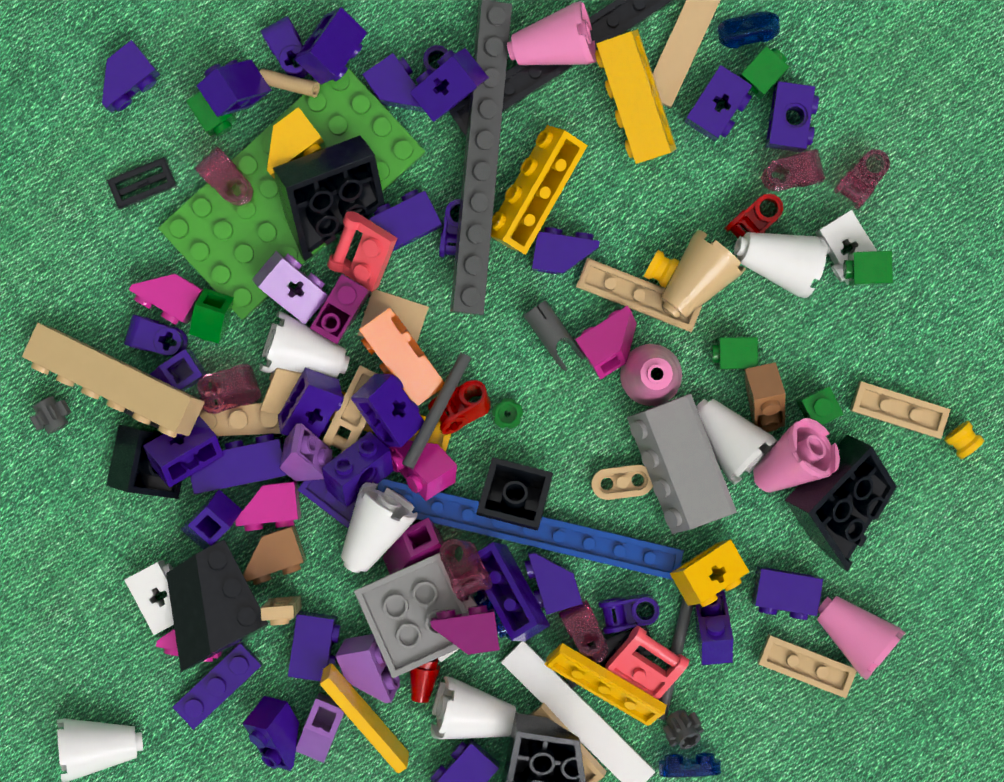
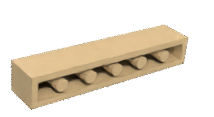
(114, 380)

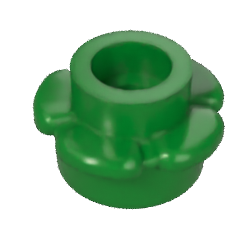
(499, 409)

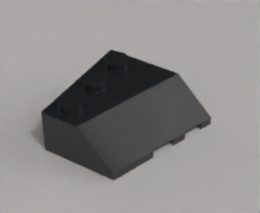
(324, 187)
(844, 504)
(211, 605)
(542, 752)

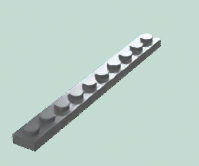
(481, 160)

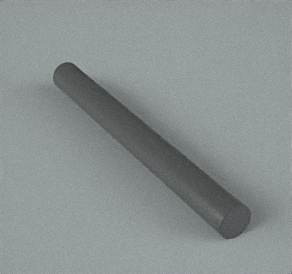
(436, 411)
(677, 647)

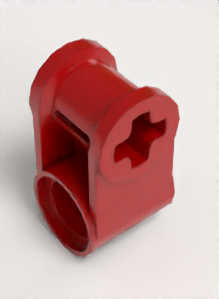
(752, 219)
(460, 410)

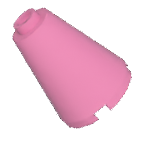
(556, 39)
(637, 378)
(797, 458)
(858, 634)

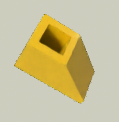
(292, 139)

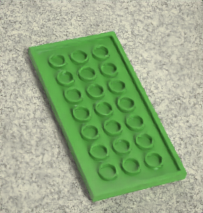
(235, 241)

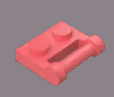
(371, 255)
(640, 670)

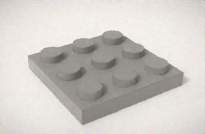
(401, 613)

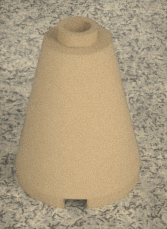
(700, 275)

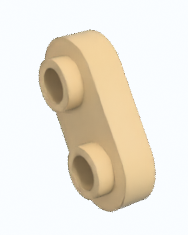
(622, 482)

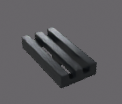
(166, 174)

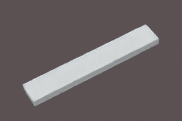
(576, 714)

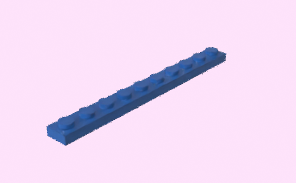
(551, 535)

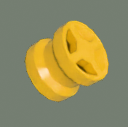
(661, 268)
(964, 440)

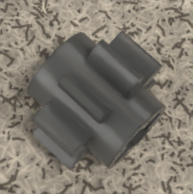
(50, 415)
(683, 729)

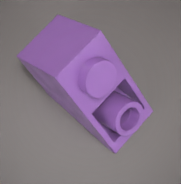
(304, 455)
(366, 668)
(320, 728)

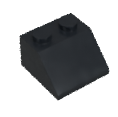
(131, 468)
(515, 494)

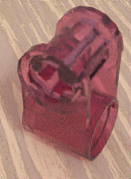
(798, 171)
(222, 174)
(861, 179)
(230, 387)
(467, 574)
(584, 629)

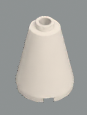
(784, 259)
(296, 346)
(735, 440)
(375, 526)
(469, 712)
(94, 746)

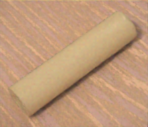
(290, 83)

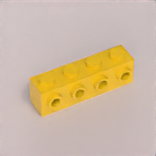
(635, 96)
(536, 188)

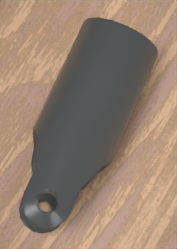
(550, 331)

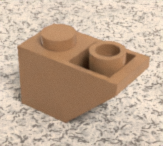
(765, 396)
(274, 553)

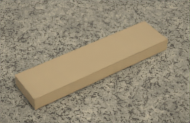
(682, 47)
(630, 292)

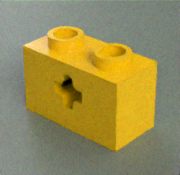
(721, 561)

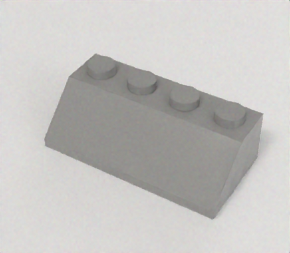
(681, 464)

